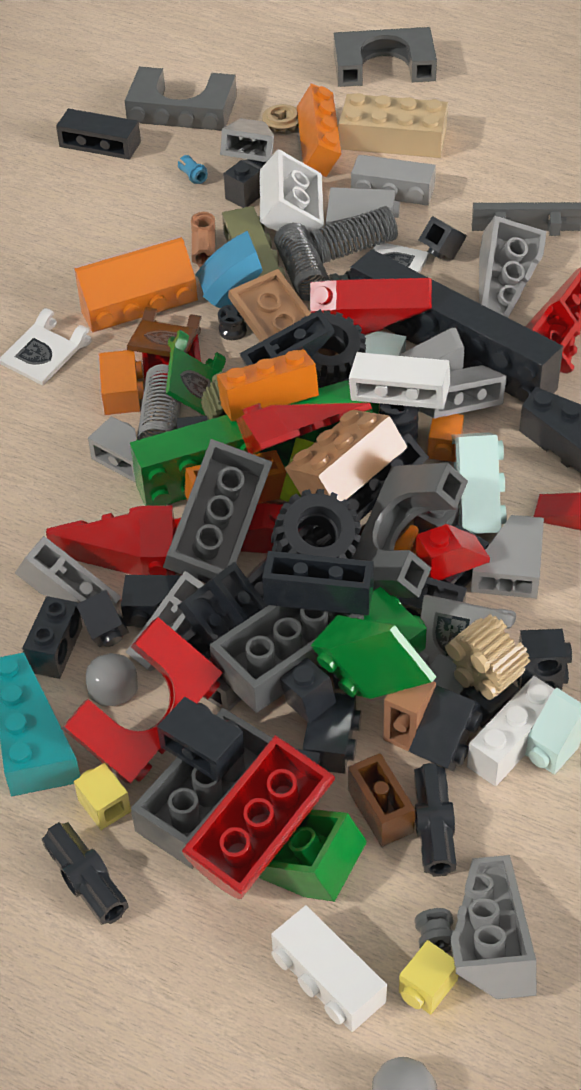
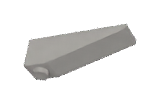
(507, 262)
(492, 933)

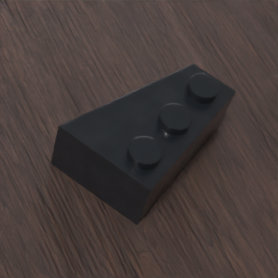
(553, 425)

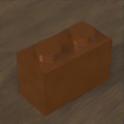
(381, 799)

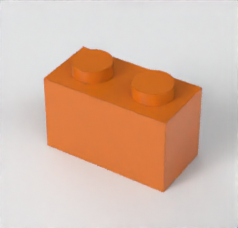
(120, 382)

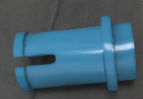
(196, 172)

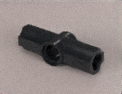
(434, 820)
(85, 873)

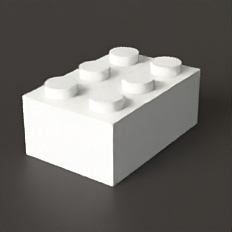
(290, 194)

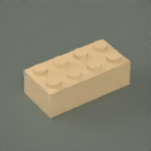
(393, 125)

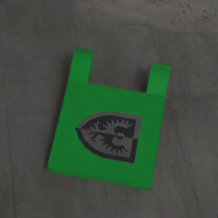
(189, 376)

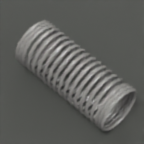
(147, 397)

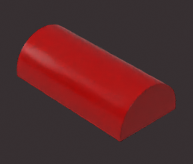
(257, 817)

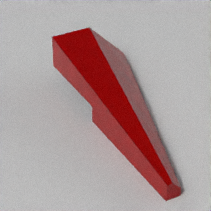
(562, 319)

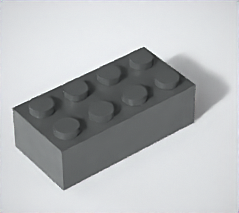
(217, 512)
(267, 648)
(186, 797)

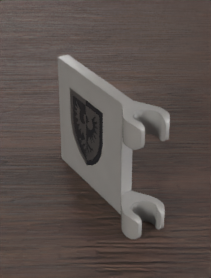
(449, 618)

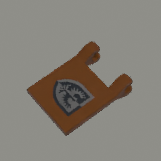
(153, 336)

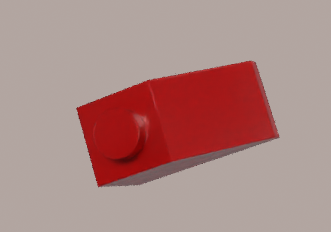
(449, 551)

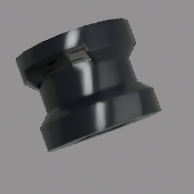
(232, 324)

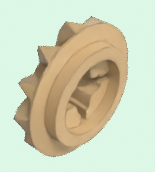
(276, 115)

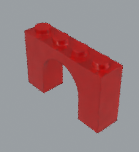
(127, 750)

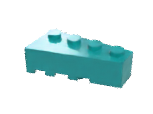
(31, 738)

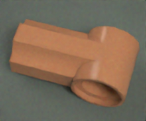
(203, 237)

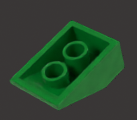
(370, 658)
(317, 856)

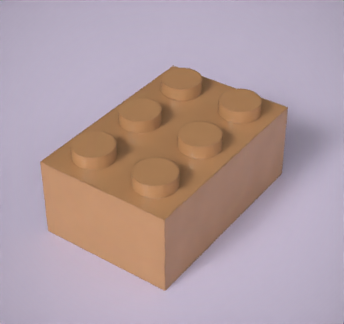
(347, 454)

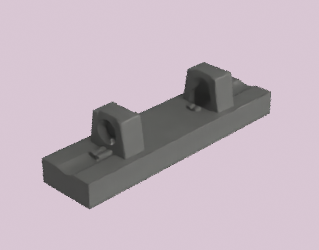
(563, 215)

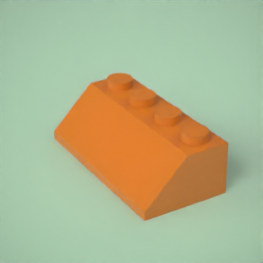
(127, 284)

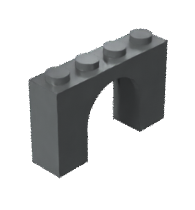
(409, 44)
(205, 111)
(405, 495)

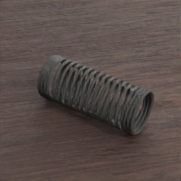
(388, 233)
(306, 244)

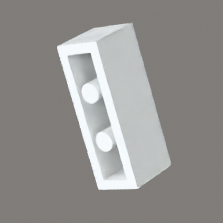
(399, 380)
(505, 737)
(328, 969)

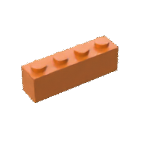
(318, 129)

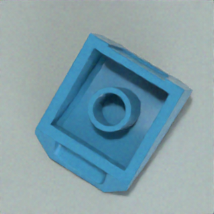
(229, 268)

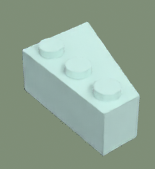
(479, 463)

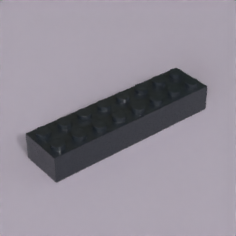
(487, 336)

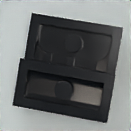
(222, 604)

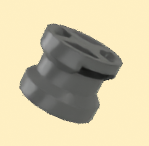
(435, 927)

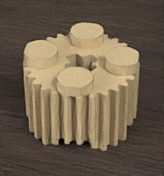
(487, 657)

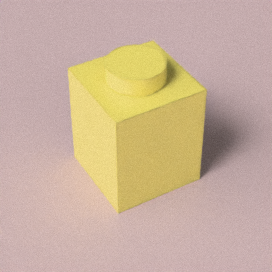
(102, 796)
(427, 978)

